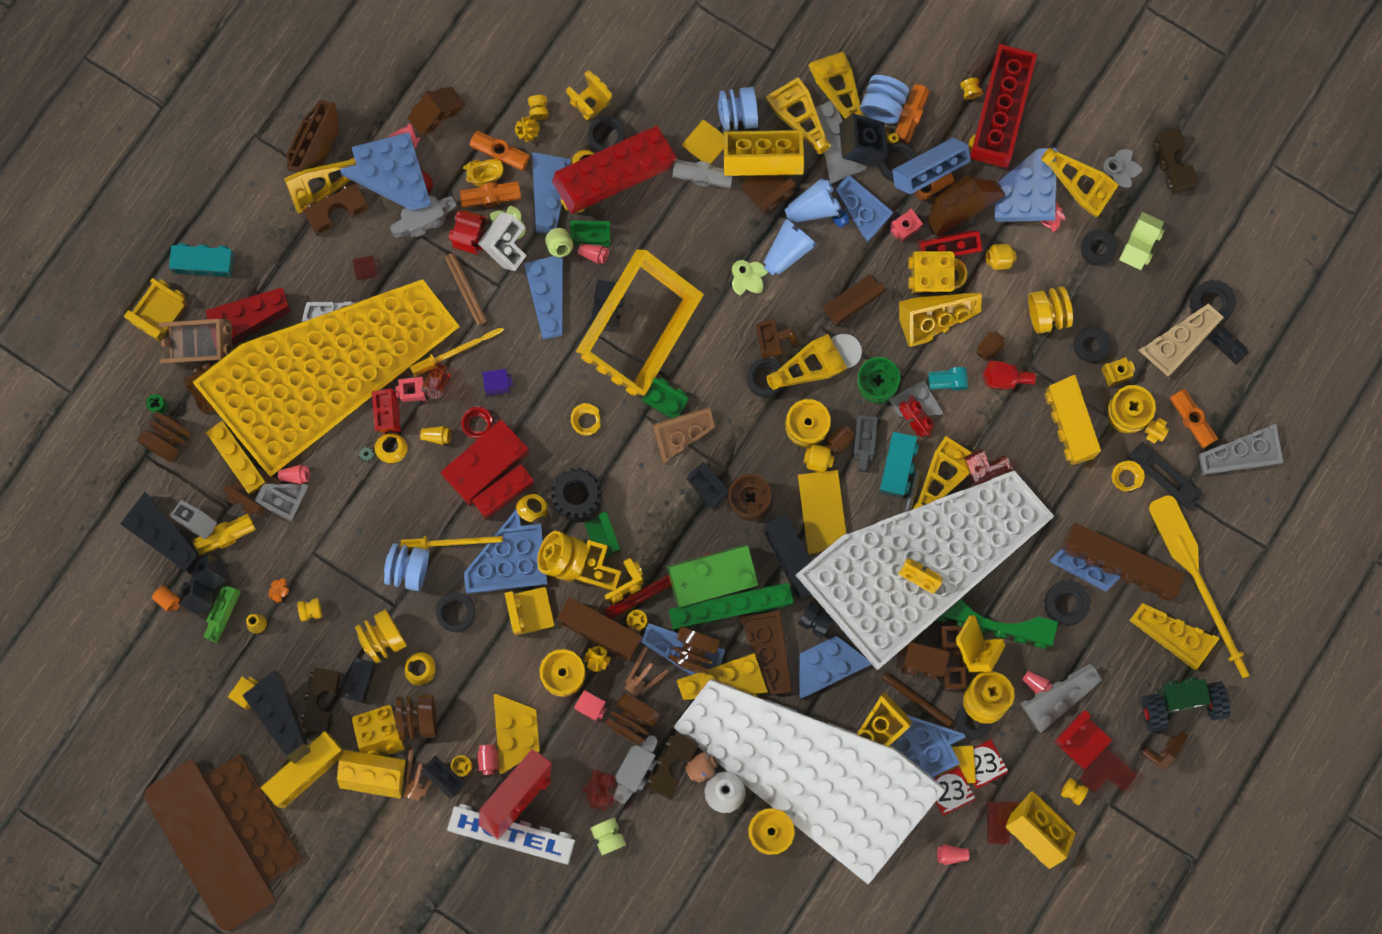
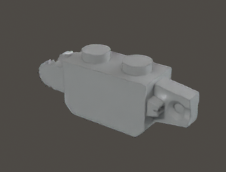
(420, 220)
(634, 768)

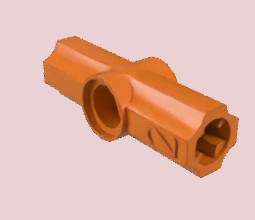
(911, 113)
(489, 145)
(490, 195)
(1186, 407)

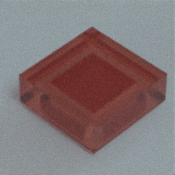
(364, 267)

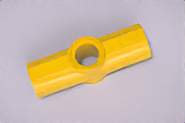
(224, 535)

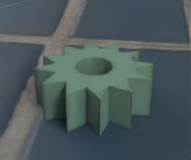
(370, 451)

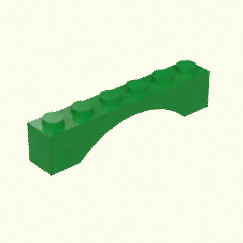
(731, 606)
(1036, 631)

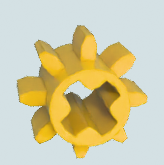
(527, 129)
(1156, 430)
(597, 659)

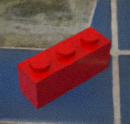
(958, 243)
(503, 492)

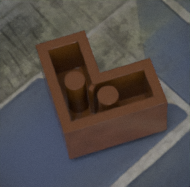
(435, 108)
(923, 659)

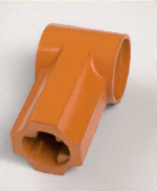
(935, 187)
(166, 598)

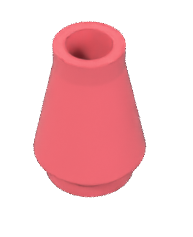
(595, 253)
(297, 474)
(1036, 682)
(950, 854)

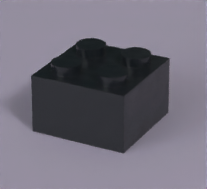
(863, 140)

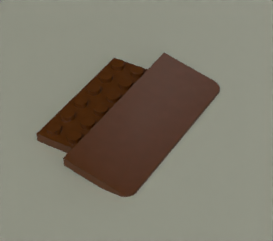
(224, 836)

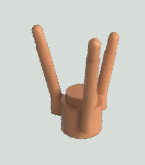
(635, 685)
(414, 789)

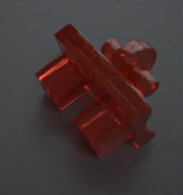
(436, 381)
(597, 790)

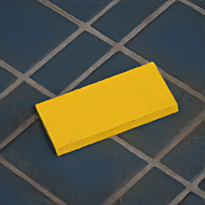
(821, 509)

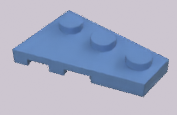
(864, 208)

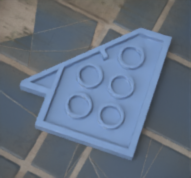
(390, 170)

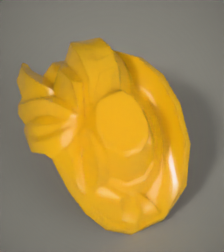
(483, 171)

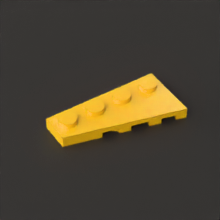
(1182, 640)
(739, 673)

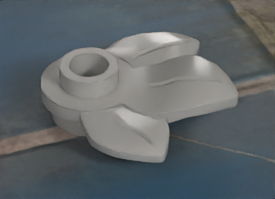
(1124, 166)

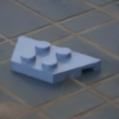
(828, 664)

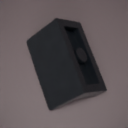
(442, 777)

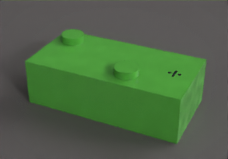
(712, 575)

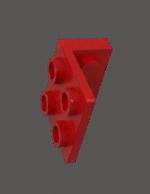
(1082, 740)

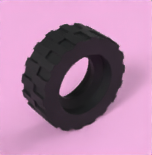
(1216, 287)
(1076, 590)

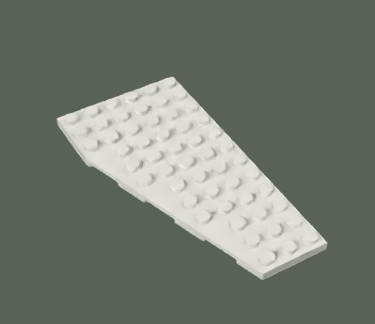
(953, 536)
(830, 782)

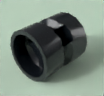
(816, 620)

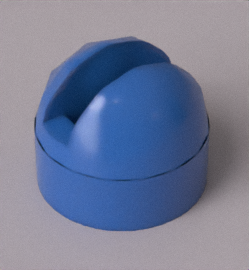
(841, 219)

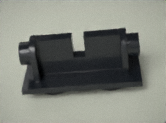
(1222, 340)

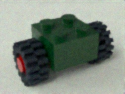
(1184, 696)

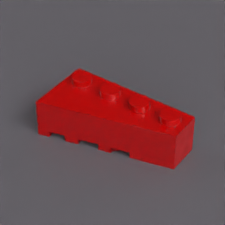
(252, 312)

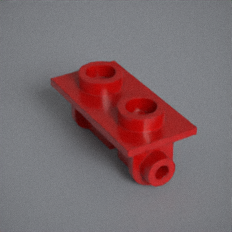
(913, 409)

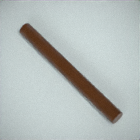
(917, 700)

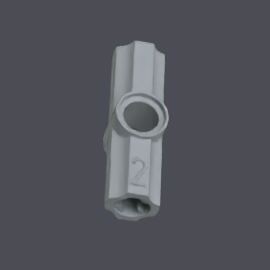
(701, 174)

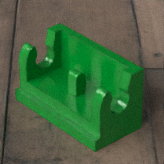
(590, 232)

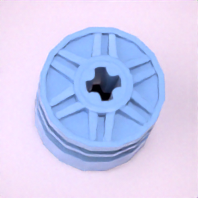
(884, 99)
(738, 109)
(404, 566)

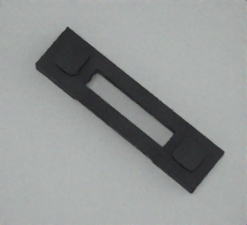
(1187, 495)

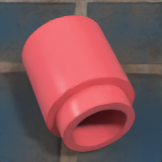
(488, 759)

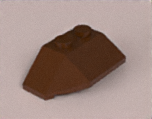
(314, 138)
(961, 202)

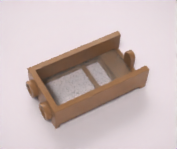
(198, 340)

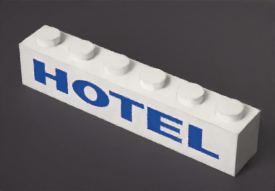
(517, 837)

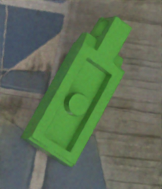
(221, 612)

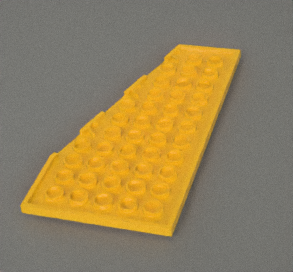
(310, 376)

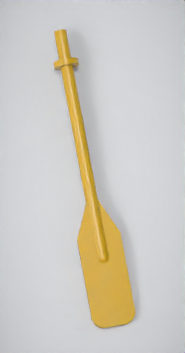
(1184, 551)

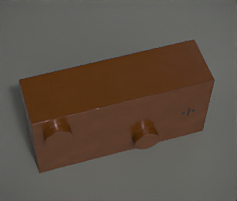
(600, 629)

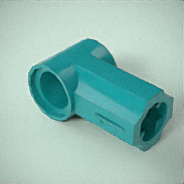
(954, 378)

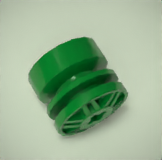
(878, 368)

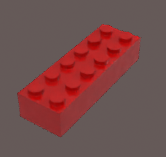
(1003, 106)
(614, 169)

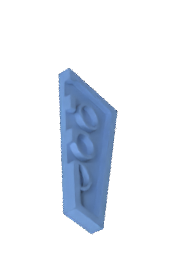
(546, 287)

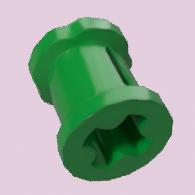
(157, 398)

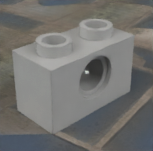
(193, 519)

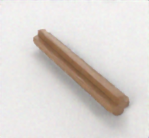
(465, 289)

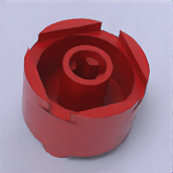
(468, 231)

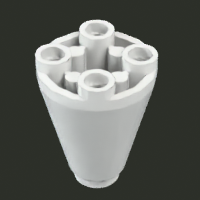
(725, 802)

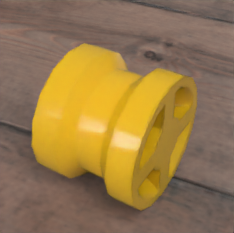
(971, 88)
(639, 617)

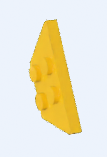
(515, 731)

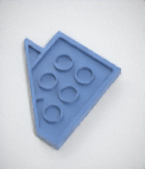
(1028, 191)
(509, 562)
(928, 746)

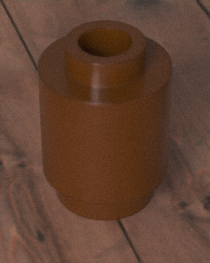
(990, 346)
(840, 440)

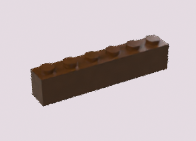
(1123, 561)

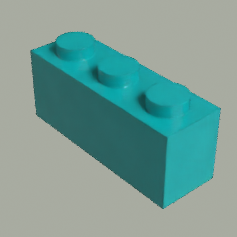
(201, 260)
(898, 465)

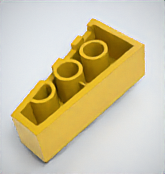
(885, 722)

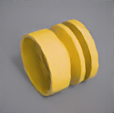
(1050, 310)
(380, 636)

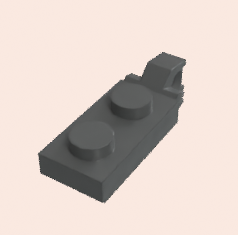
(865, 440)

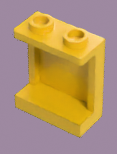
(157, 307)

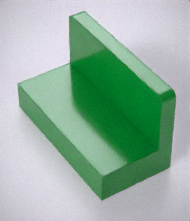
(601, 531)

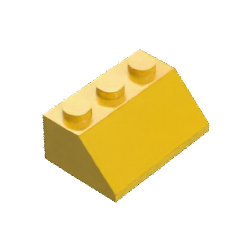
(371, 773)
(1041, 830)

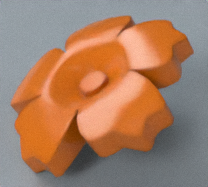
(278, 590)

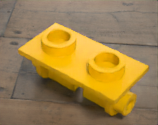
(927, 580)

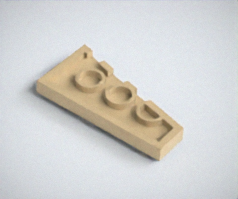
(1175, 345)

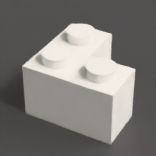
(500, 240)

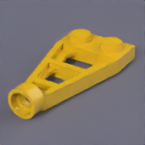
(831, 67)
(788, 96)
(299, 189)
(1099, 193)
(825, 353)
(952, 454)

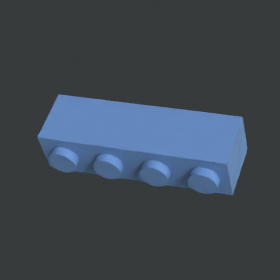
(931, 165)

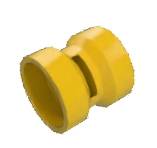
(538, 107)
(309, 609)
(462, 766)
(1074, 791)

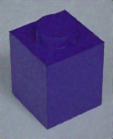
(497, 382)

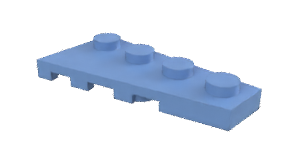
(546, 196)
(662, 641)

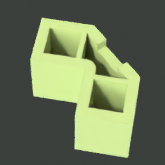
(1141, 241)

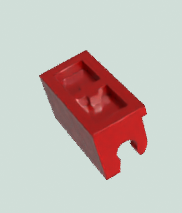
(386, 411)

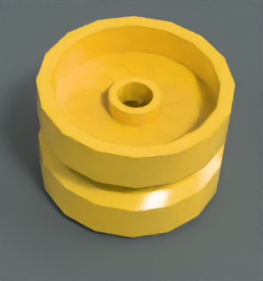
(1139, 401)
(803, 434)
(561, 556)
(562, 685)
(988, 697)
(783, 831)

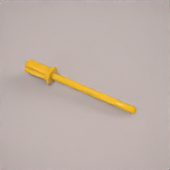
(429, 363)
(425, 544)

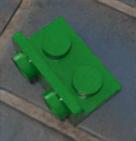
(665, 399)

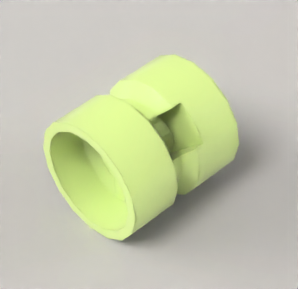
(608, 836)

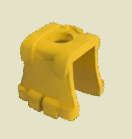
(596, 90)

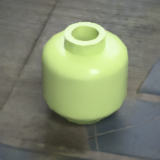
(559, 242)

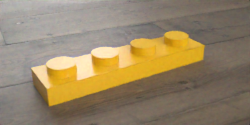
(236, 458)

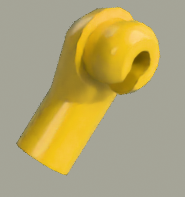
(891, 138)

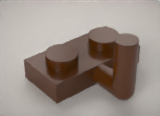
(770, 338)
(1169, 753)

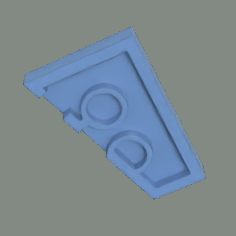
(1091, 574)

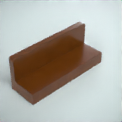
(853, 300)

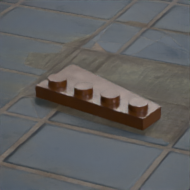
(769, 647)

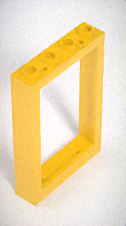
(665, 275)

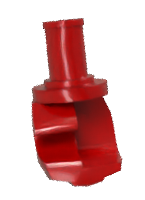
(1005, 376)

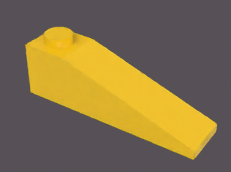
(930, 315)

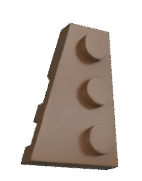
(680, 431)

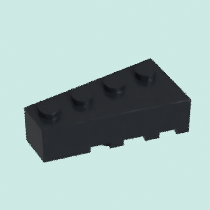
(157, 530)
(276, 711)

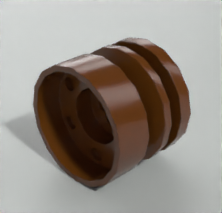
(164, 436)
(751, 486)
(694, 650)
(416, 717)
(632, 719)

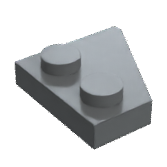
(922, 394)
(281, 498)

